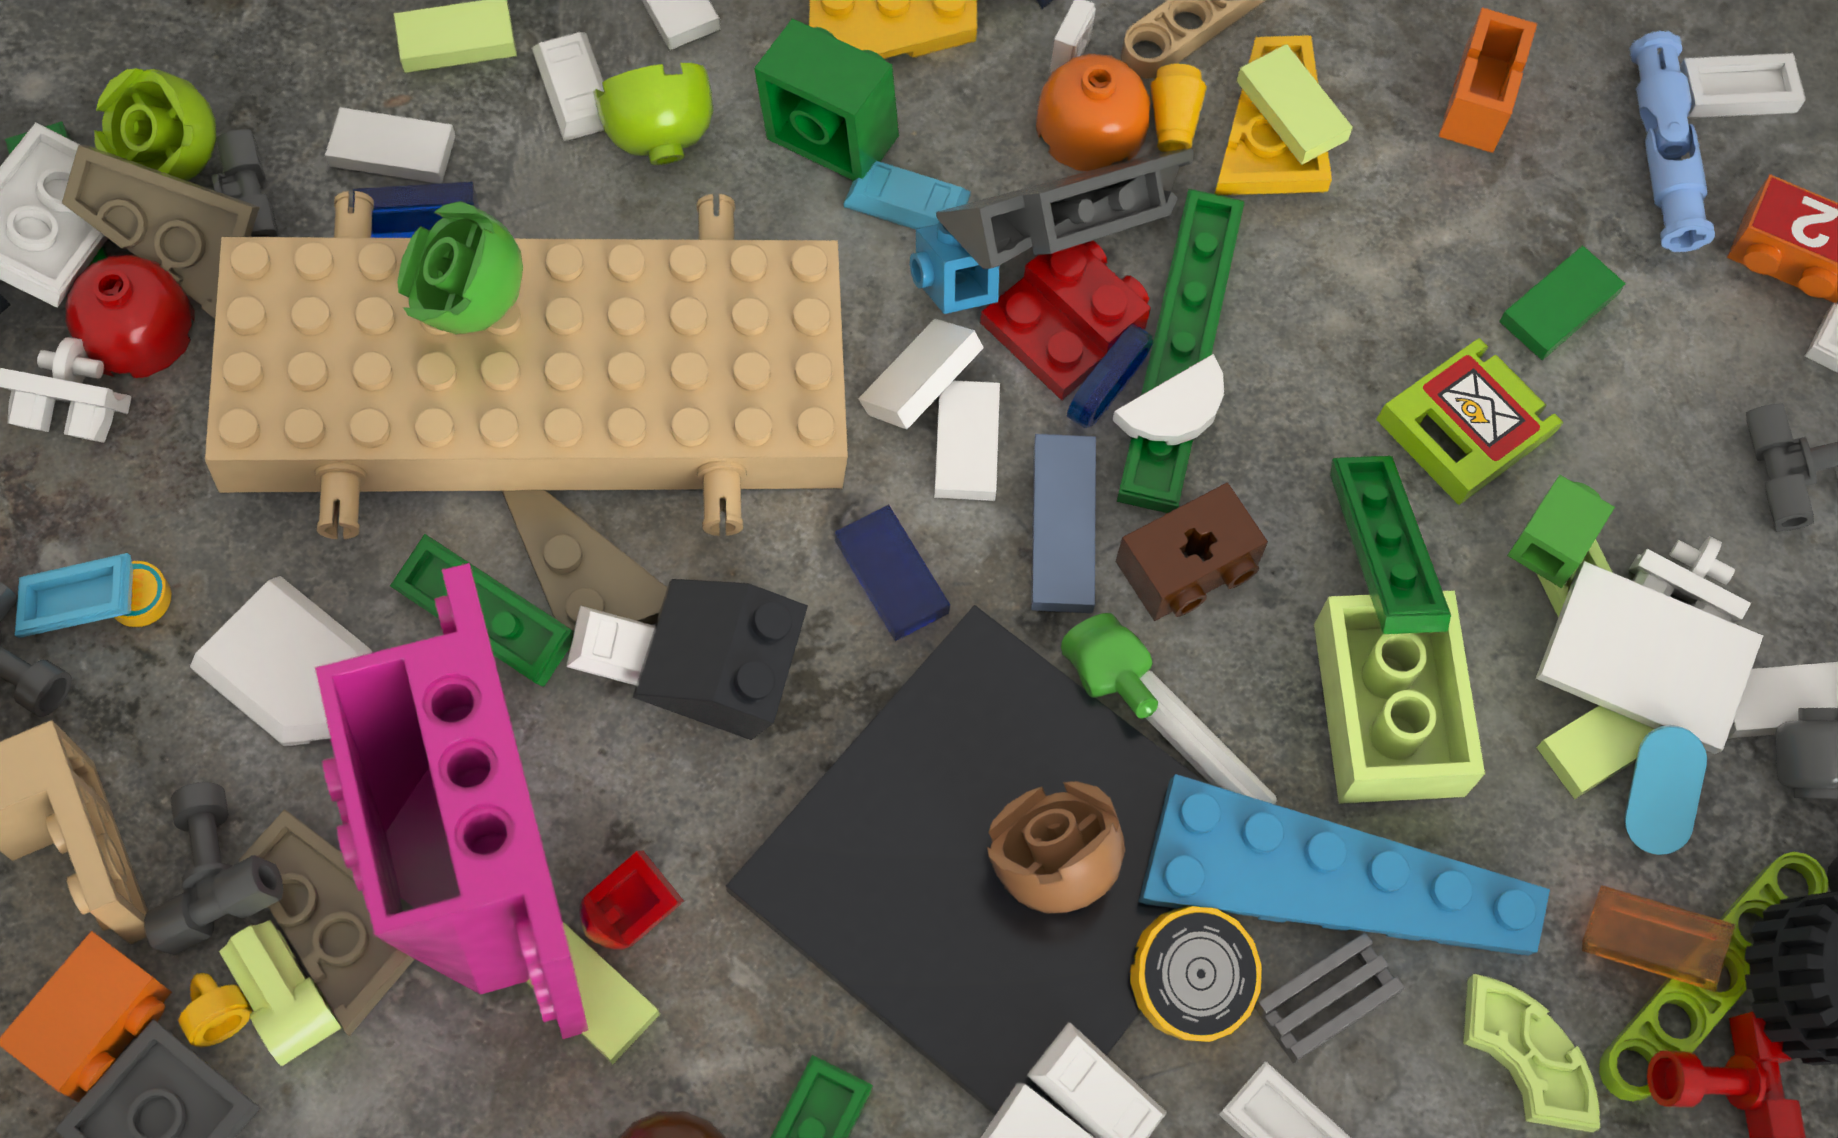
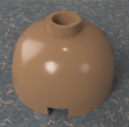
(1058, 847)

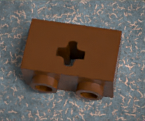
(1206, 527)

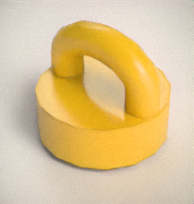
(214, 1012)

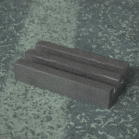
(1374, 967)

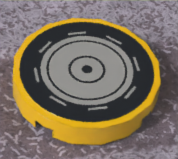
(1196, 973)

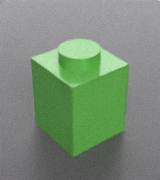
(1561, 530)

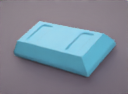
(903, 196)
(74, 595)

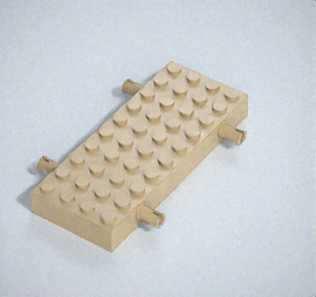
(604, 375)

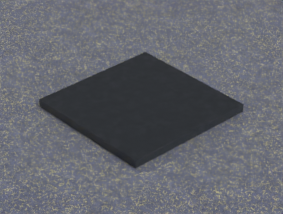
(893, 876)

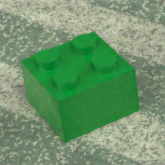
(827, 100)

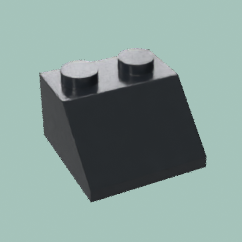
(721, 654)

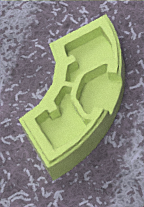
(1536, 1052)

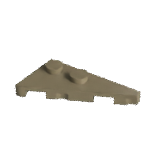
(580, 564)

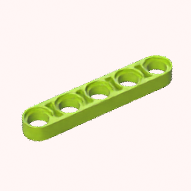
(1703, 1005)

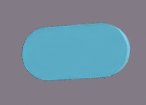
(1665, 789)

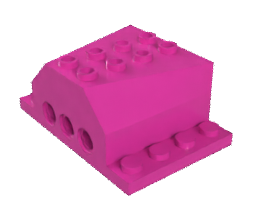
(445, 811)

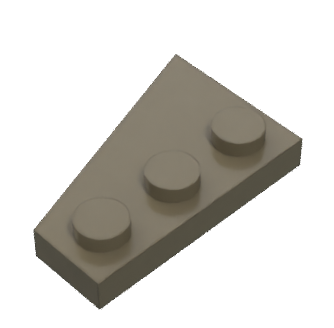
(158, 217)
(329, 920)

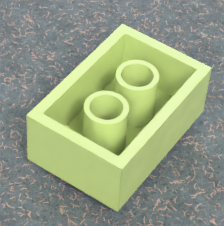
(1396, 706)

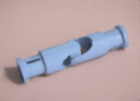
(1664, 109)

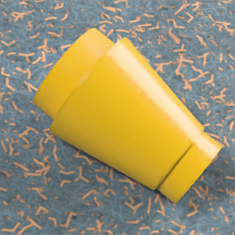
(1177, 105)

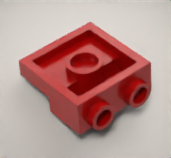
(1066, 315)

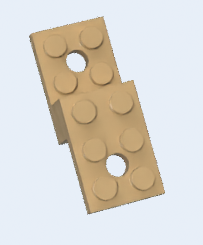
(57, 798)

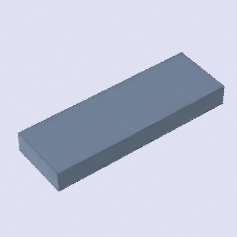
(1063, 523)

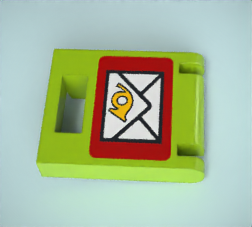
(1480, 409)

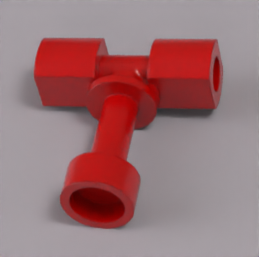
(1748, 1080)

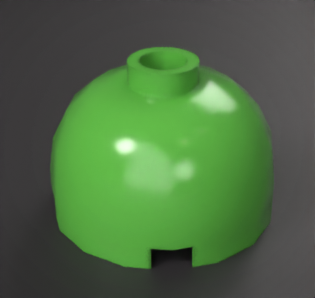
(461, 271)

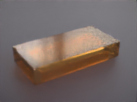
(1658, 938)

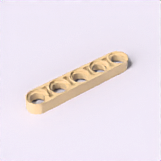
(1175, 40)

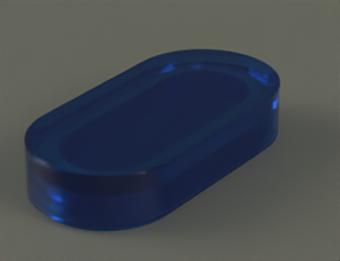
(1110, 376)

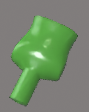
(1110, 661)

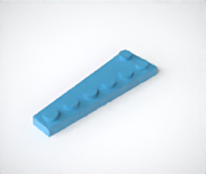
(1298, 868)

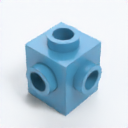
(950, 272)

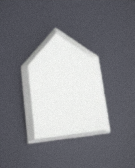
(269, 659)

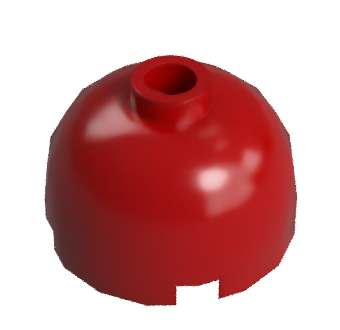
(129, 315)

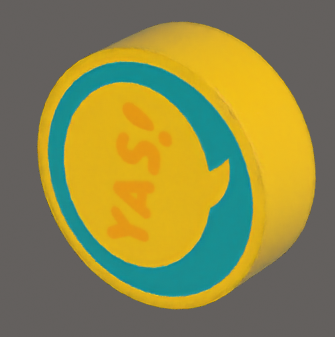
(149, 596)

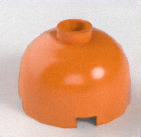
(1093, 112)

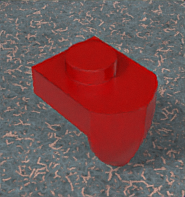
(627, 903)

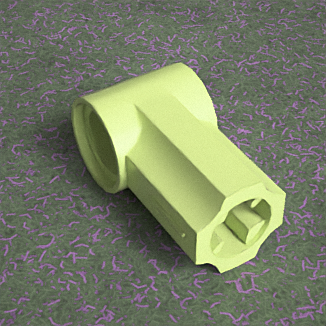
(285, 1003)

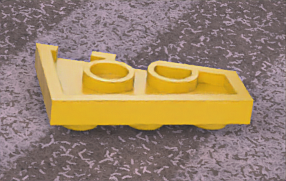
(897, 25)
(1256, 155)

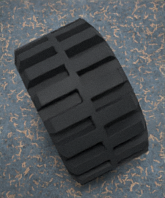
(1798, 976)

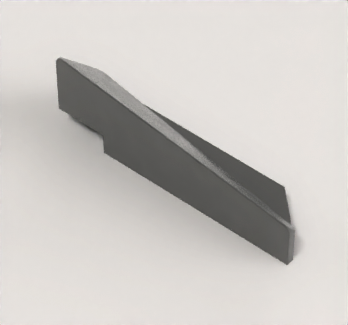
(1067, 209)

